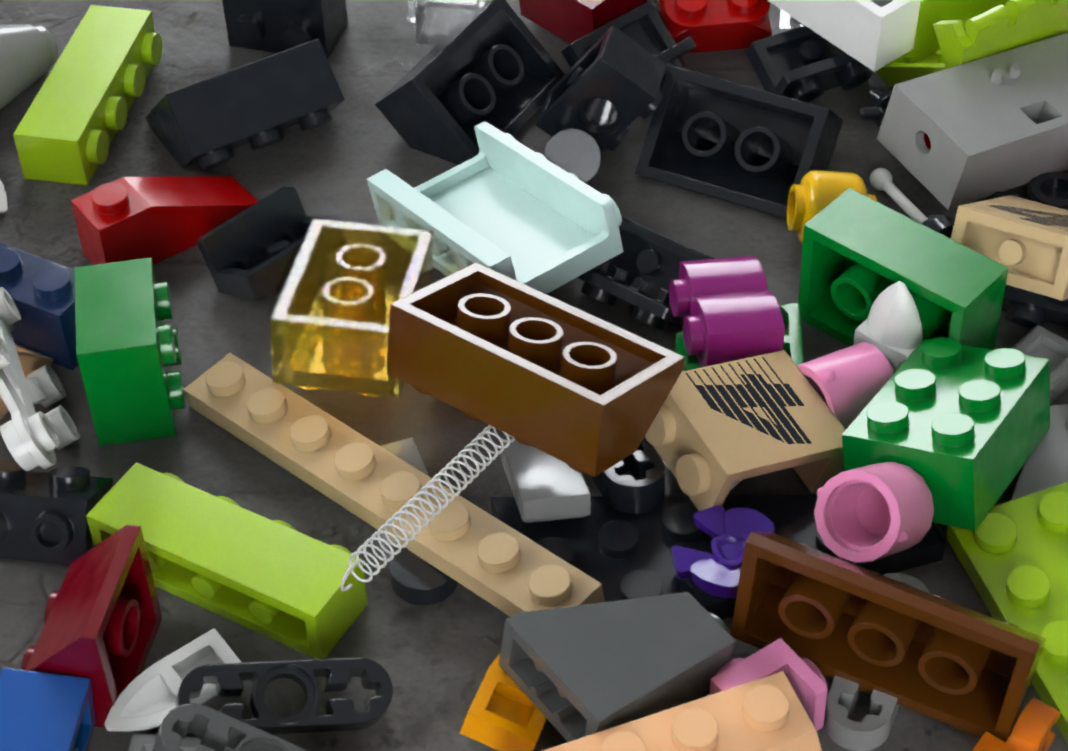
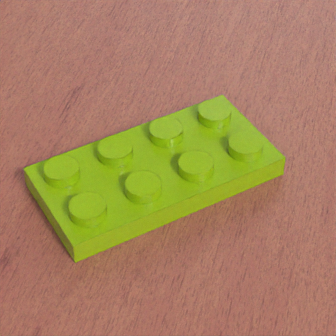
(1022, 577)

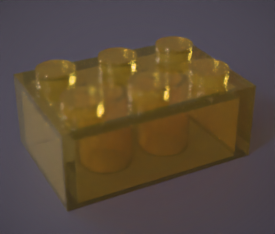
(337, 303)

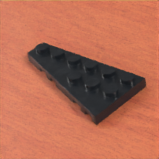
(634, 550)

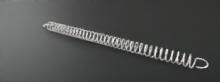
(423, 490)

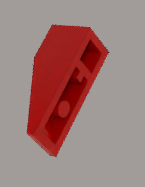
(154, 215)

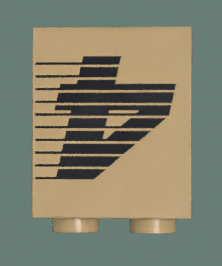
(1021, 236)
(745, 423)

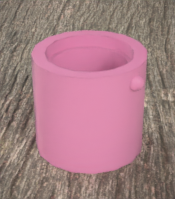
(848, 378)
(873, 511)

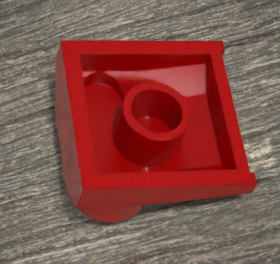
(716, 23)

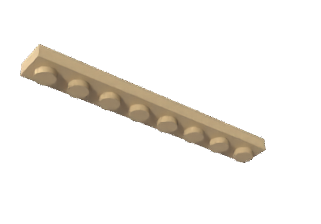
(375, 484)

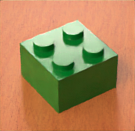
(127, 351)

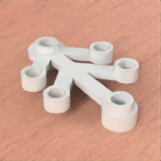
(30, 434)

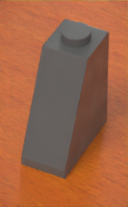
(614, 659)

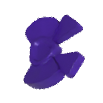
(720, 571)

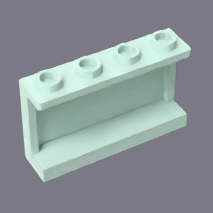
(506, 214)

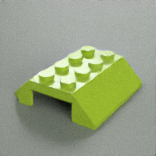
(970, 30)

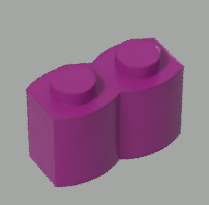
(726, 309)

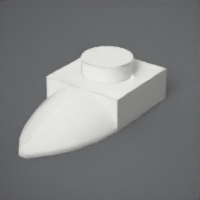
(892, 325)
(155, 690)

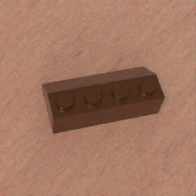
(531, 366)
(885, 635)

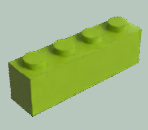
(88, 95)
(236, 560)

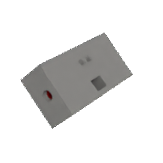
(983, 122)

